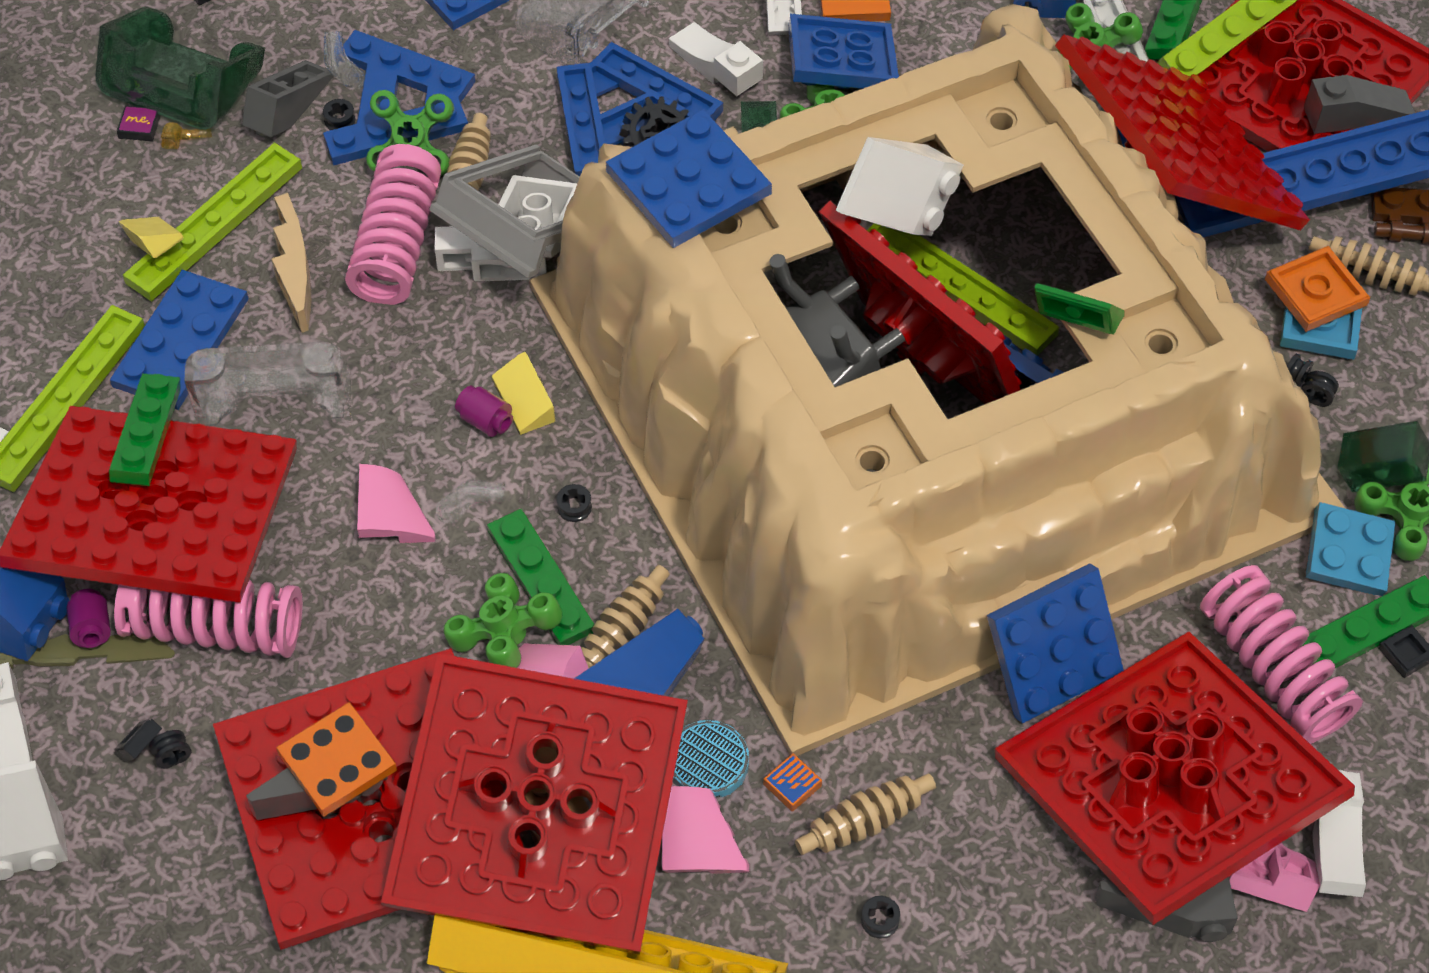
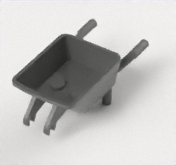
(829, 331)

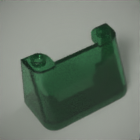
(177, 78)

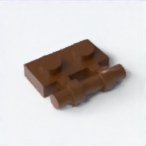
(1400, 207)

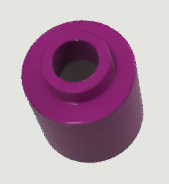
(484, 410)
(88, 618)

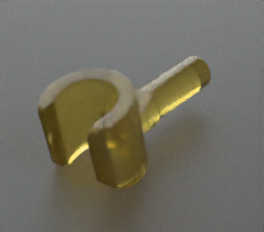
(173, 133)

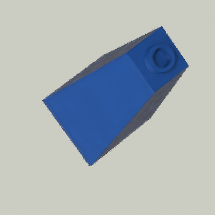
(653, 659)

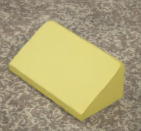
(151, 234)
(523, 390)

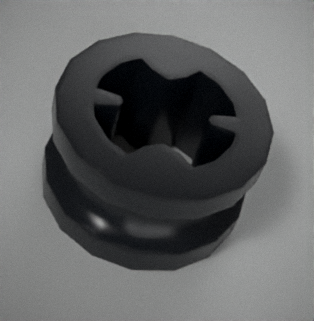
(338, 106)
(1299, 369)
(1320, 388)
(563, 503)
(170, 748)
(891, 924)

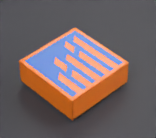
(792, 782)

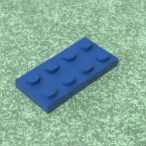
(188, 319)

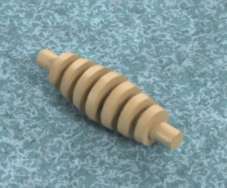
(471, 147)
(1361, 260)
(625, 616)
(865, 814)

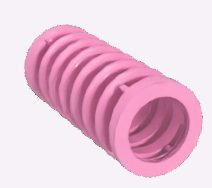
(400, 224)
(283, 642)
(1284, 643)

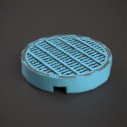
(711, 757)

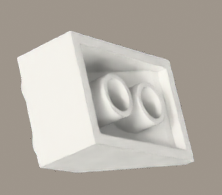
(900, 185)
(538, 203)
(29, 822)

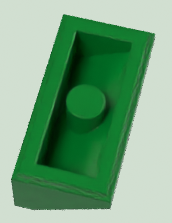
(1078, 309)

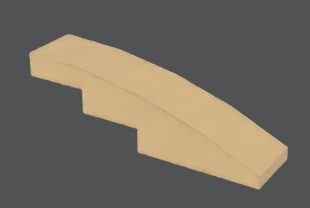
(292, 265)

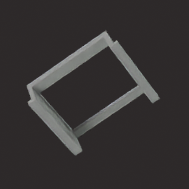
(492, 224)

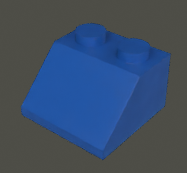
(29, 610)

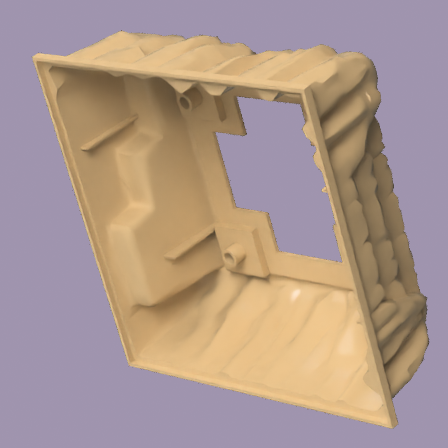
(878, 585)

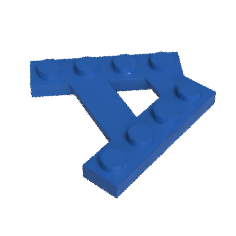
(385, 68)
(609, 70)

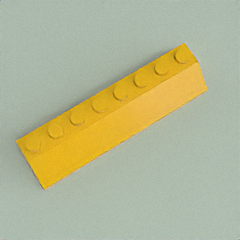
(484, 948)

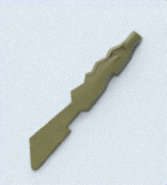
(117, 649)

